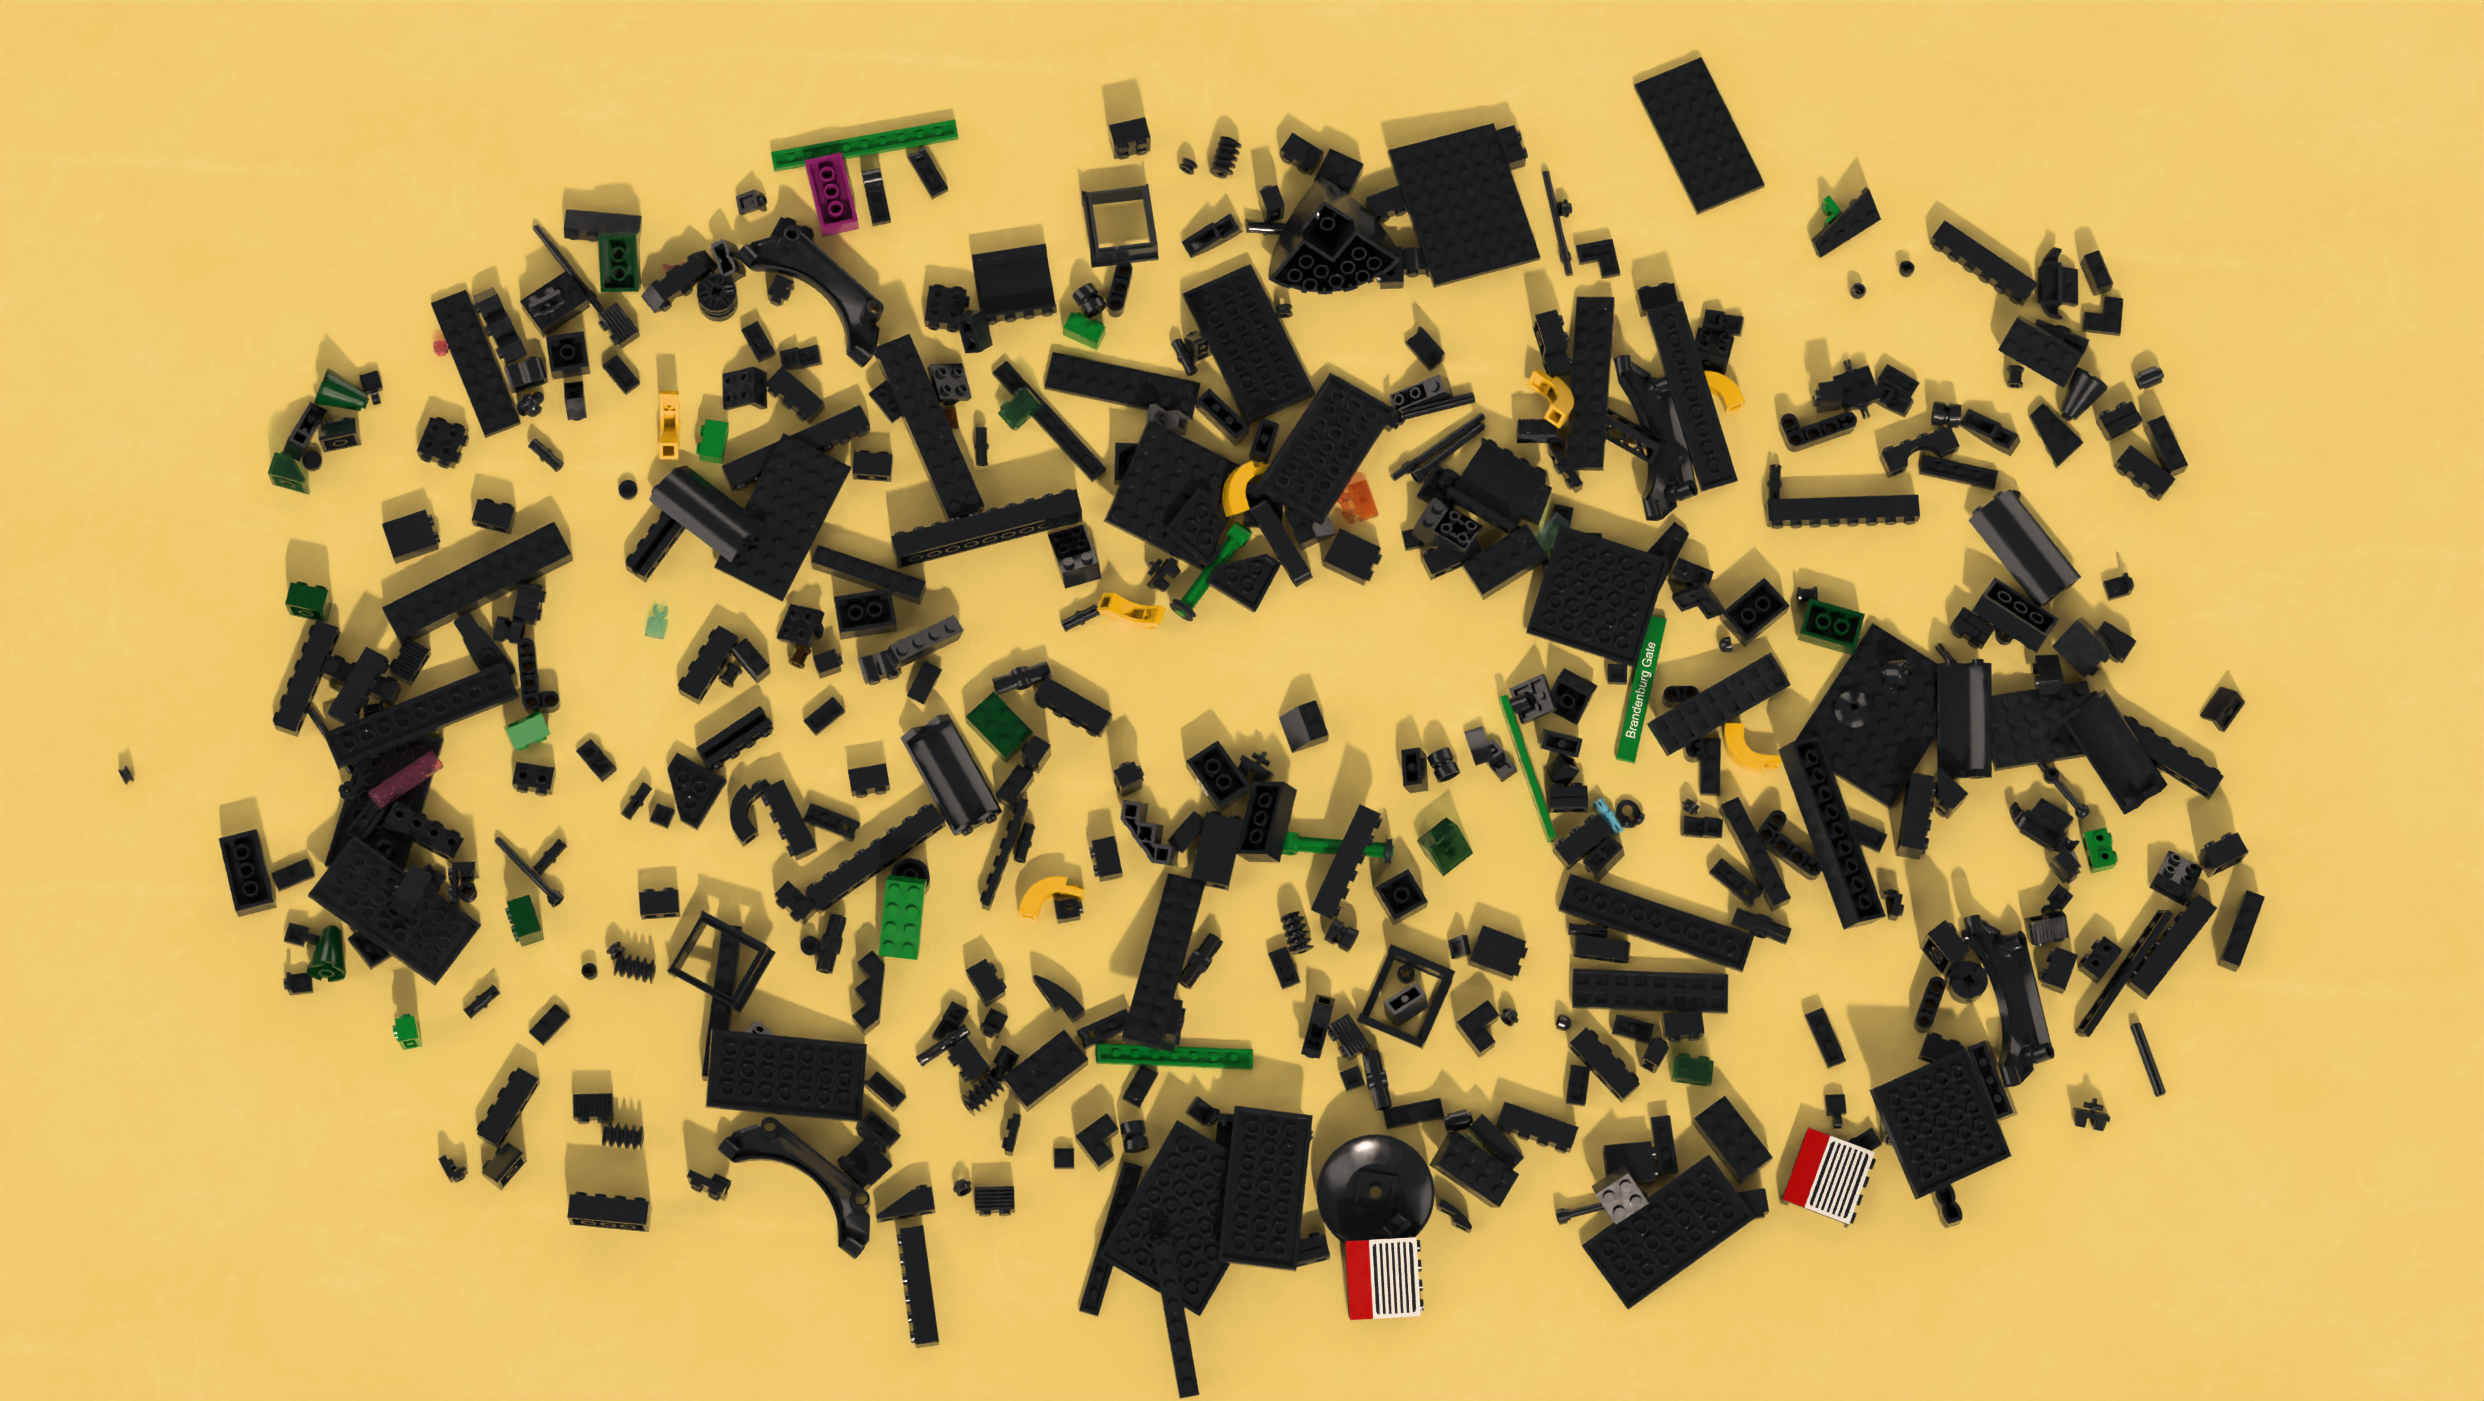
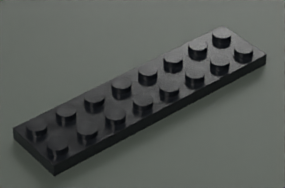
(475, 363)
(1120, 384)
(1718, 704)
(1649, 991)

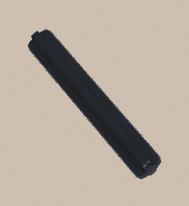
(1438, 405)
(2148, 1059)

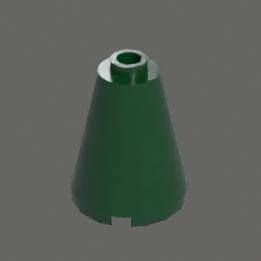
(340, 393)
(328, 956)

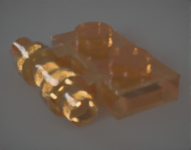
(1362, 500)

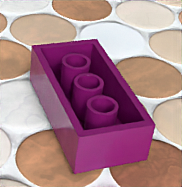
(831, 194)

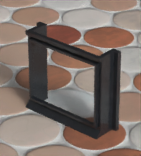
(1125, 253)
(1423, 965)
(751, 977)

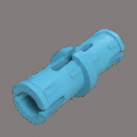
(1608, 815)

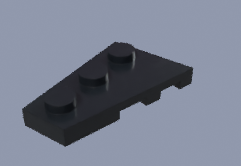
(2056, 436)

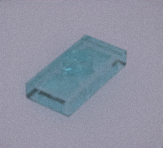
(1548, 534)

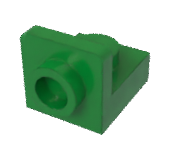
(1829, 209)

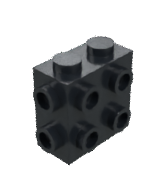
(944, 306)
(442, 443)

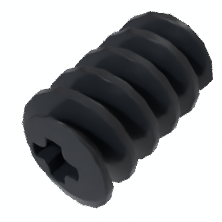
(1224, 157)
(1295, 933)
(635, 968)
(981, 1093)
(623, 1136)

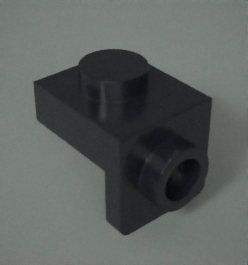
(1896, 906)
(1202, 1112)

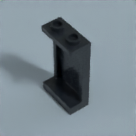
(1217, 850)

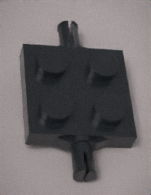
(1858, 389)

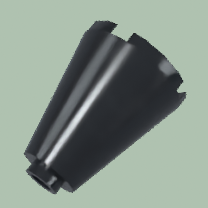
(2081, 394)

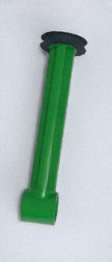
(1236, 537)
(1295, 844)

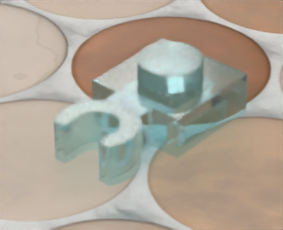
(656, 625)

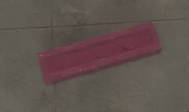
(405, 779)

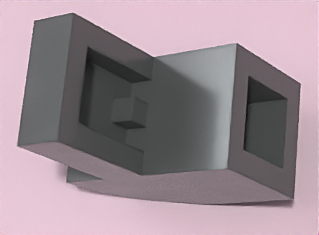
(1172, 420)

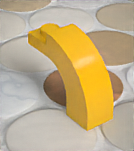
(1725, 391)
(1556, 393)
(669, 425)
(1233, 492)
(1130, 613)
(1741, 754)
(1044, 890)

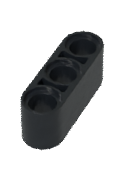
(1116, 297)
(1601, 949)
(1929, 1013)

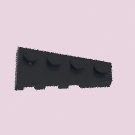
(1855, 219)
(1670, 545)

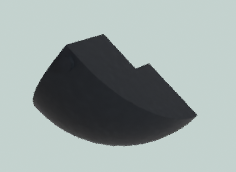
(1330, 244)

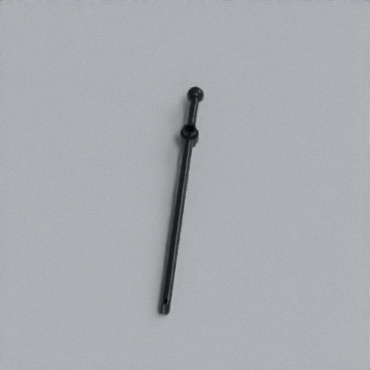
(2081, 810)

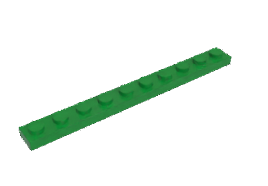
(867, 144)

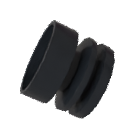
(720, 307)

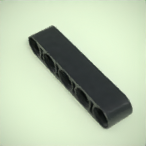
(1280, 542)

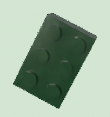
(619, 262)
(1831, 626)
(999, 727)

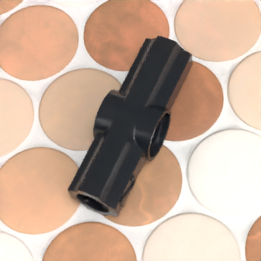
(2065, 334)
(1021, 678)
(1761, 926)
(831, 944)
(1200, 960)
(1376, 1080)

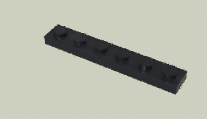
(1001, 861)

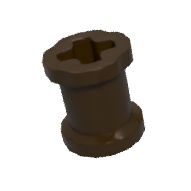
(799, 656)

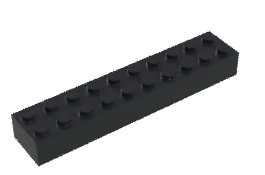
(928, 428)
(986, 528)
(477, 583)
(1831, 833)

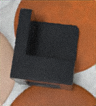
(1563, 769)
(437, 878)

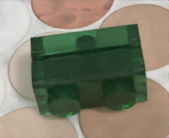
(1020, 408)
(1692, 1070)

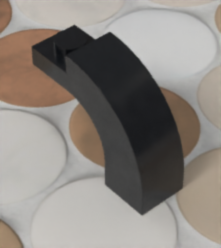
(740, 805)
(1318, 1026)

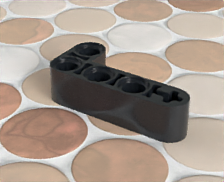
(1818, 428)
(532, 676)
(1680, 692)
(1791, 848)

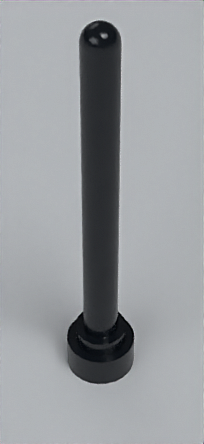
(1419, 473)
(554, 897)
(1564, 1215)

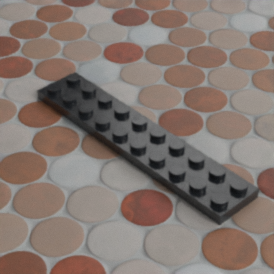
(1590, 383)
(1691, 396)
(421, 715)
(1656, 923)
(1163, 961)

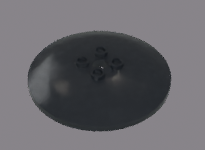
(1370, 1163)

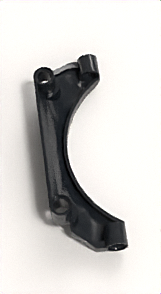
(810, 264)
(1672, 472)
(2020, 1007)
(785, 1147)

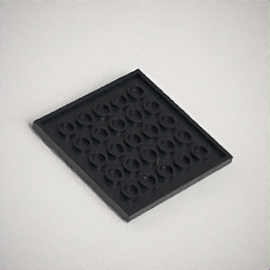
(1160, 482)
(1597, 596)
(1940, 1123)

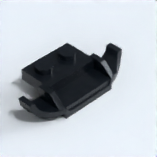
(2056, 284)
(2044, 825)

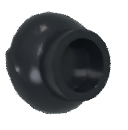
(530, 403)

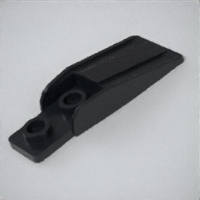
(480, 645)

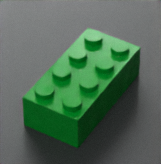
(902, 917)

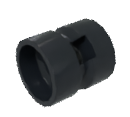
(1089, 300)
(1946, 414)
(508, 630)
(1443, 765)
(1341, 935)
(1134, 1136)

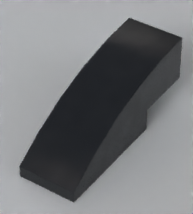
(1212, 236)
(1990, 432)
(1059, 998)
(1495, 1142)

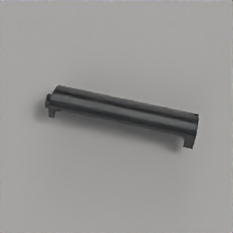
(708, 513)
(2024, 548)
(1964, 719)
(2114, 751)
(951, 775)

